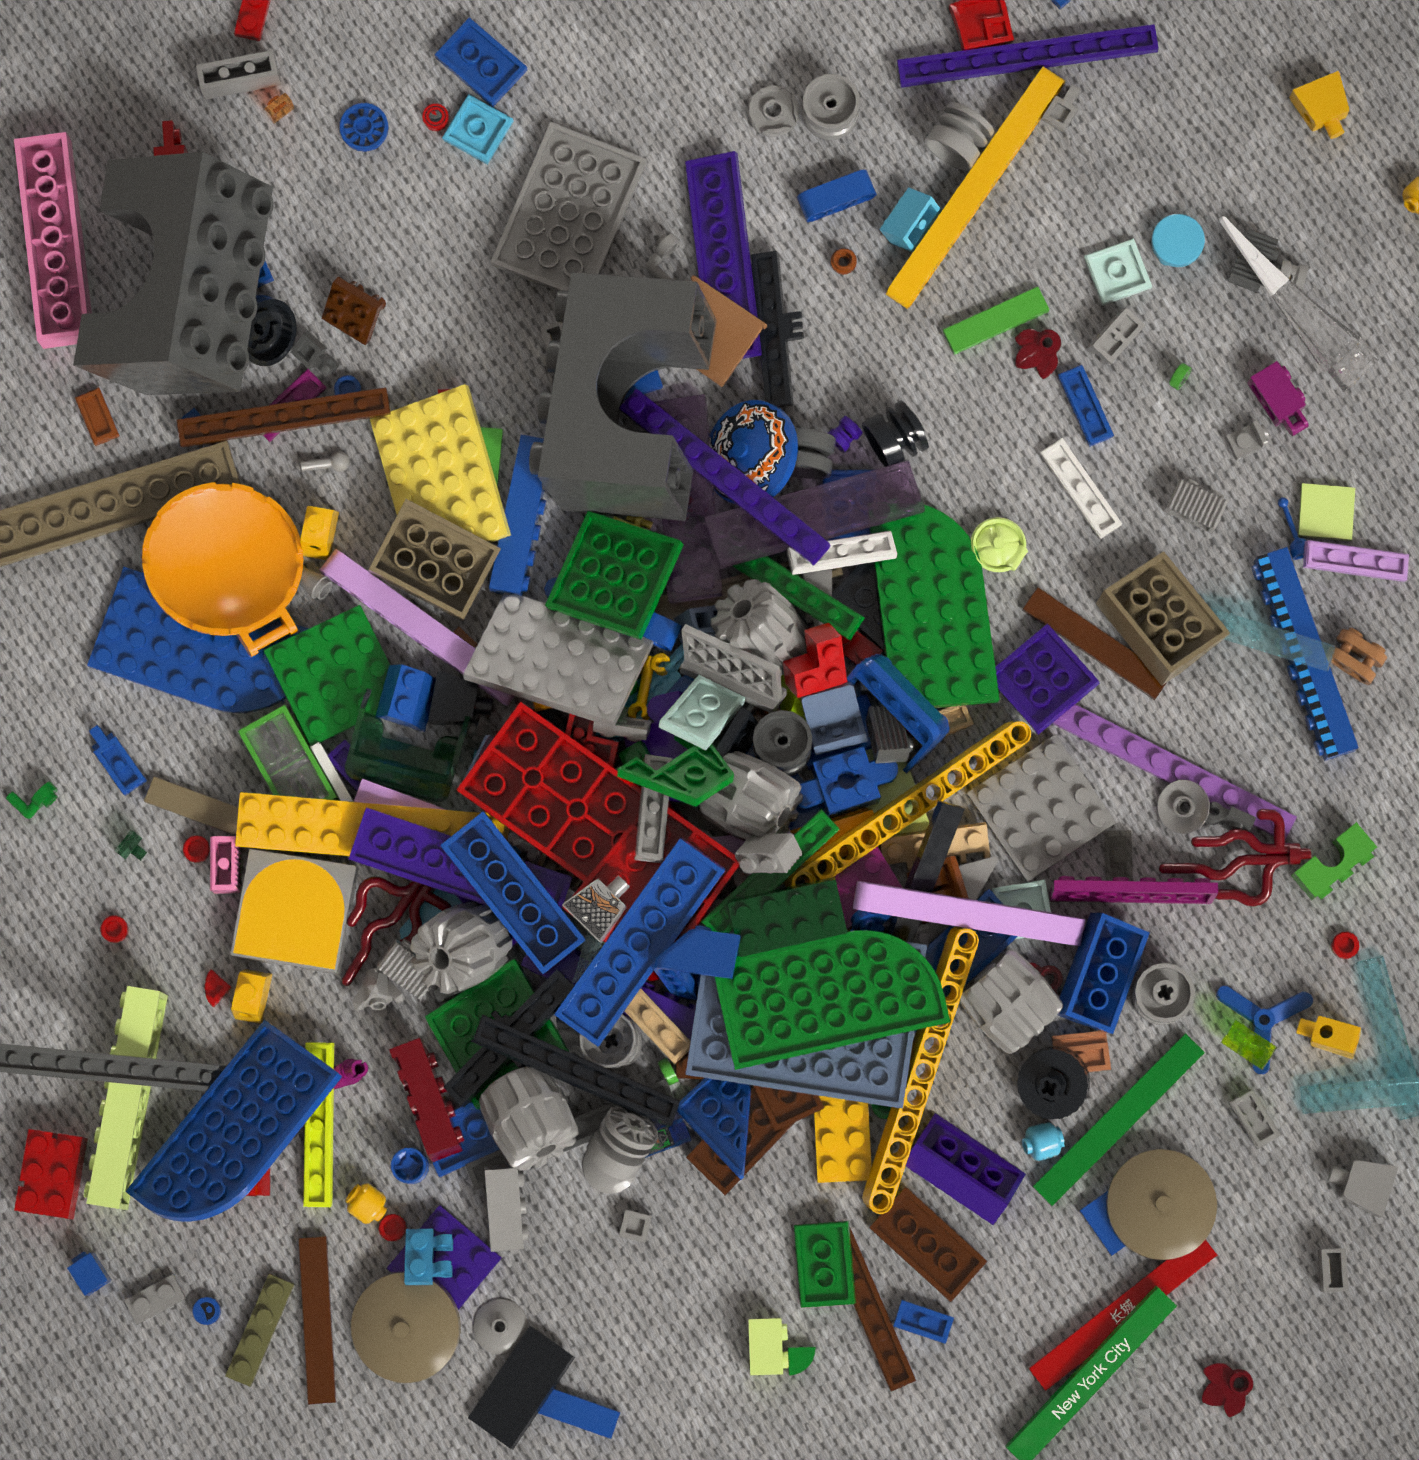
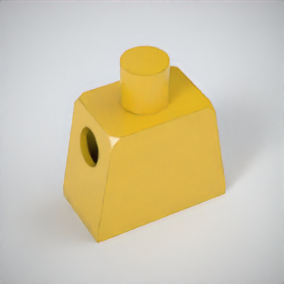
(1322, 104)
(318, 531)
(251, 995)
(1343, 1038)

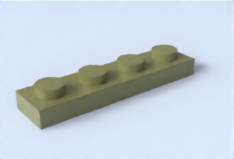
(260, 1330)

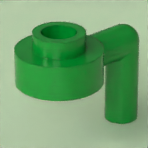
(43, 797)

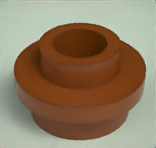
(843, 253)

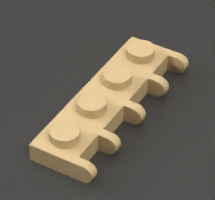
(967, 839)

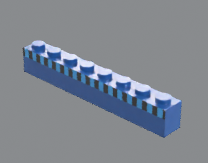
(1316, 687)

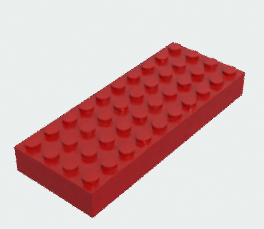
(570, 800)

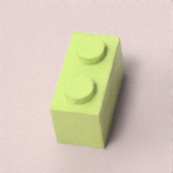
(766, 1346)

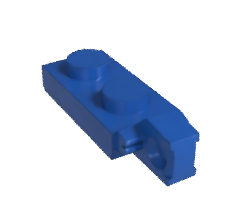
(116, 761)

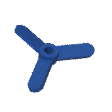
(1274, 1014)

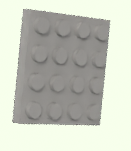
(1041, 808)

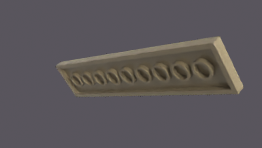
(108, 503)

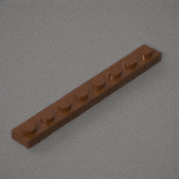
(283, 417)

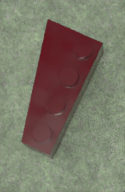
(428, 1099)

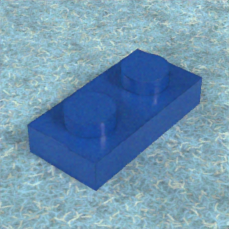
(923, 1322)

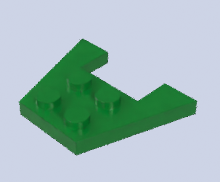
(688, 778)

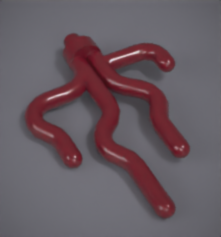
(1272, 857)
(412, 893)

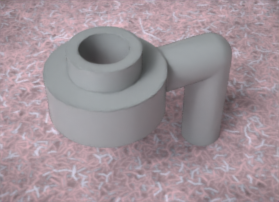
(665, 247)

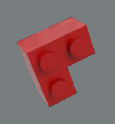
(821, 666)
(582, 732)

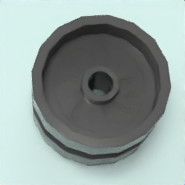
(813, 454)
(779, 728)

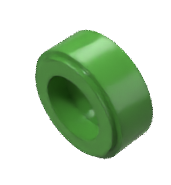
(1180, 376)
(668, 1071)

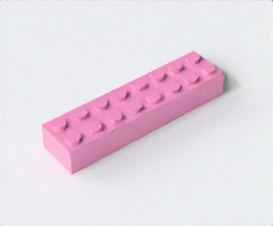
(53, 237)

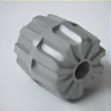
(760, 623)
(756, 801)
(460, 947)
(1010, 1001)
(528, 1118)

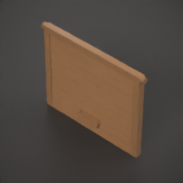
(733, 335)

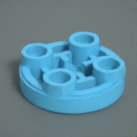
(1178, 240)

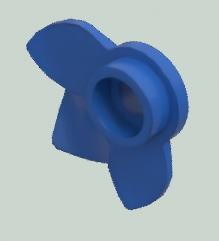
(868, 921)

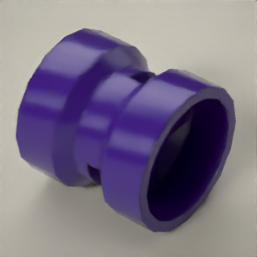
(845, 433)

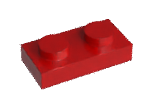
(252, 19)
(859, 648)

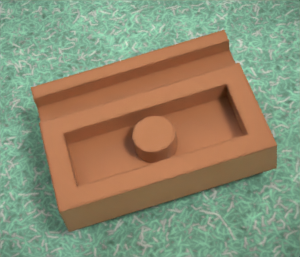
(1089, 1046)

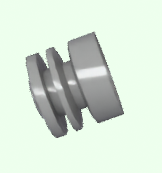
(959, 136)
(616, 1057)
(622, 1143)

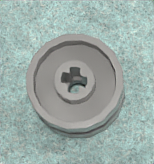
(817, 102)
(1174, 982)

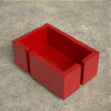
(51, 1174)

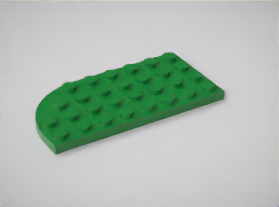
(936, 611)
(827, 996)

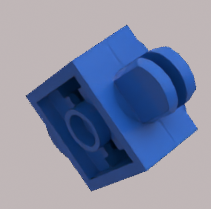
(846, 782)

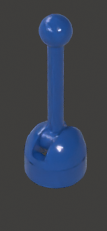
(1297, 546)

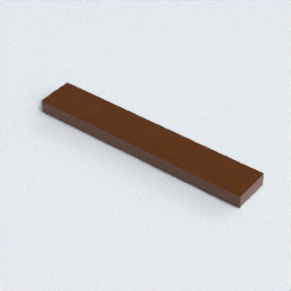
(1092, 642)
(317, 1320)
(878, 1325)

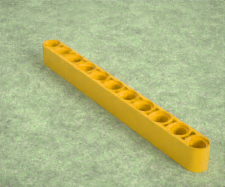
(975, 188)
(919, 800)
(923, 1082)

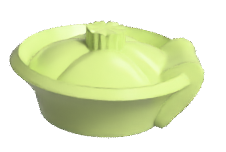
(999, 544)

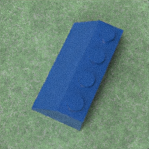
(1102, 972)

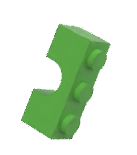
(1353, 847)

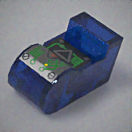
(671, 1137)

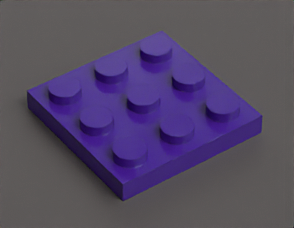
(1043, 679)
(470, 1256)

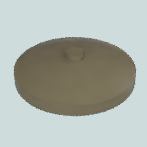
(1161, 1204)
(405, 1329)

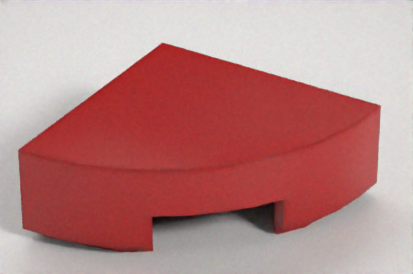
(215, 988)

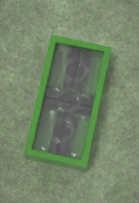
(285, 757)

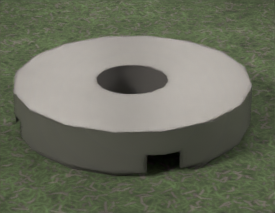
(770, 125)

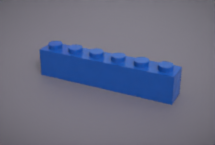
(522, 513)

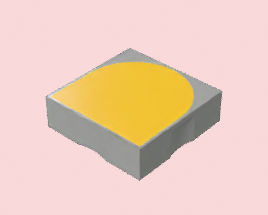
(294, 911)

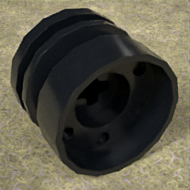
(899, 433)

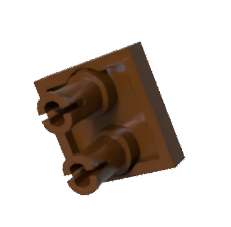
(352, 310)

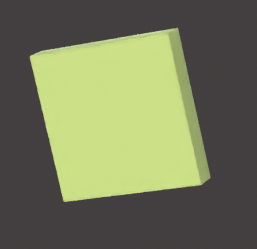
(1326, 512)

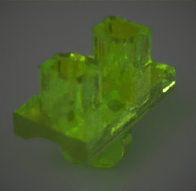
(1249, 1044)

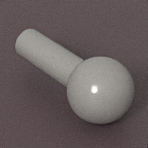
(337, 461)

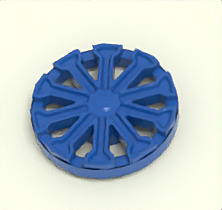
(363, 127)

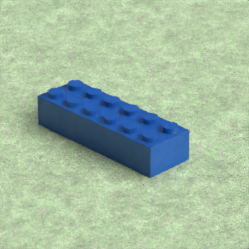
(513, 892)

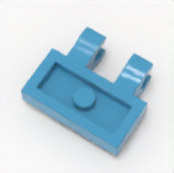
(420, 1254)

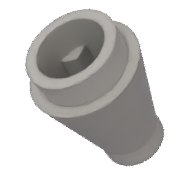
(315, 584)

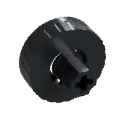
(281, 333)
(1036, 1074)

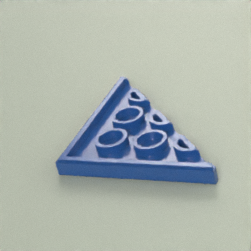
(720, 1117)

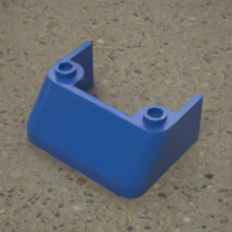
(903, 703)
(695, 955)

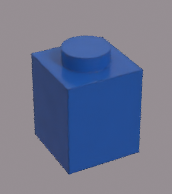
(88, 1273)

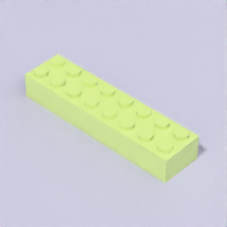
(125, 1104)

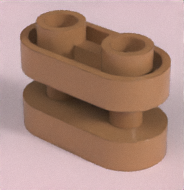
(1371, 653)

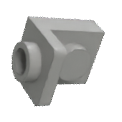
(1248, 440)

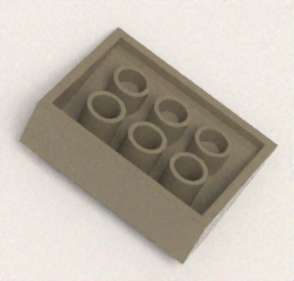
(434, 560)
(1162, 617)

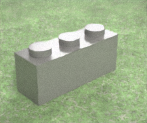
(238, 74)
(505, 1207)

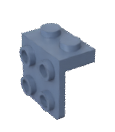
(834, 718)

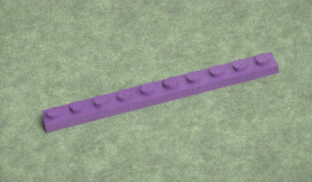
(1165, 764)

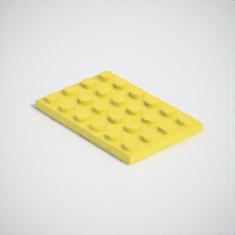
(441, 462)

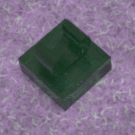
(129, 845)

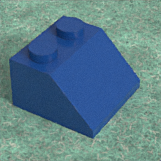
(406, 697)

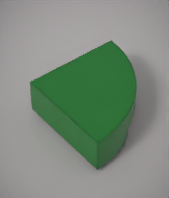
(799, 1359)

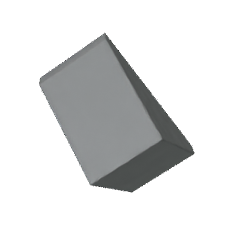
(976, 875)

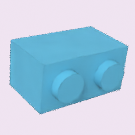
(910, 219)

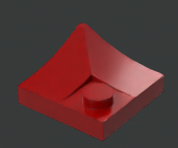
(981, 23)

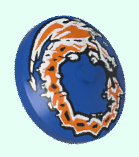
(758, 443)

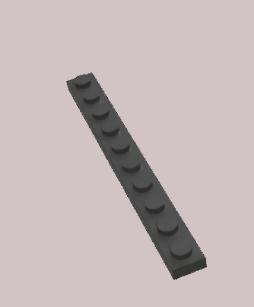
(107, 1067)

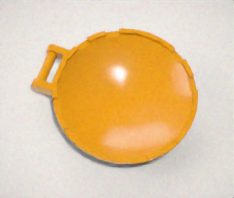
(224, 562)

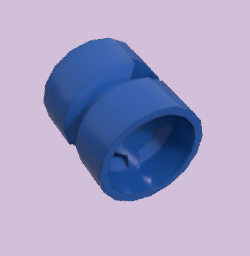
(410, 1166)

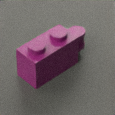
(1279, 397)

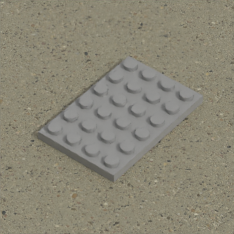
(568, 209)
(557, 660)

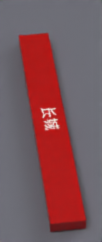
(1089, 1336)

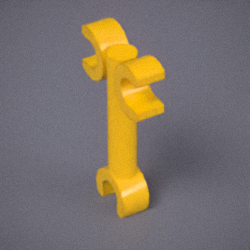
(650, 665)

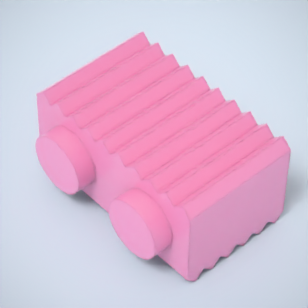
(224, 865)

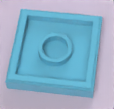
(477, 129)

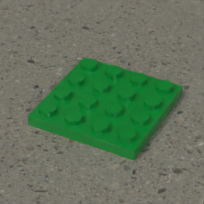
(614, 575)
(328, 673)
(457, 1019)

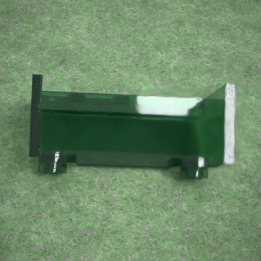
(399, 764)

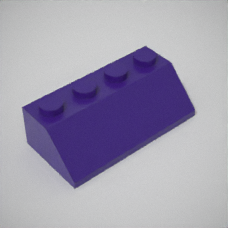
(964, 1169)

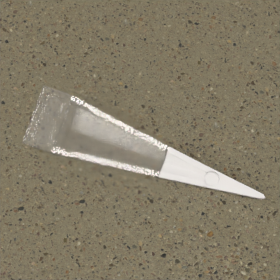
(1327, 339)

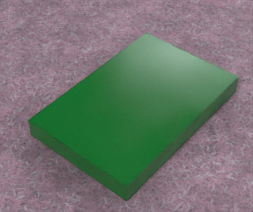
(824, 1264)

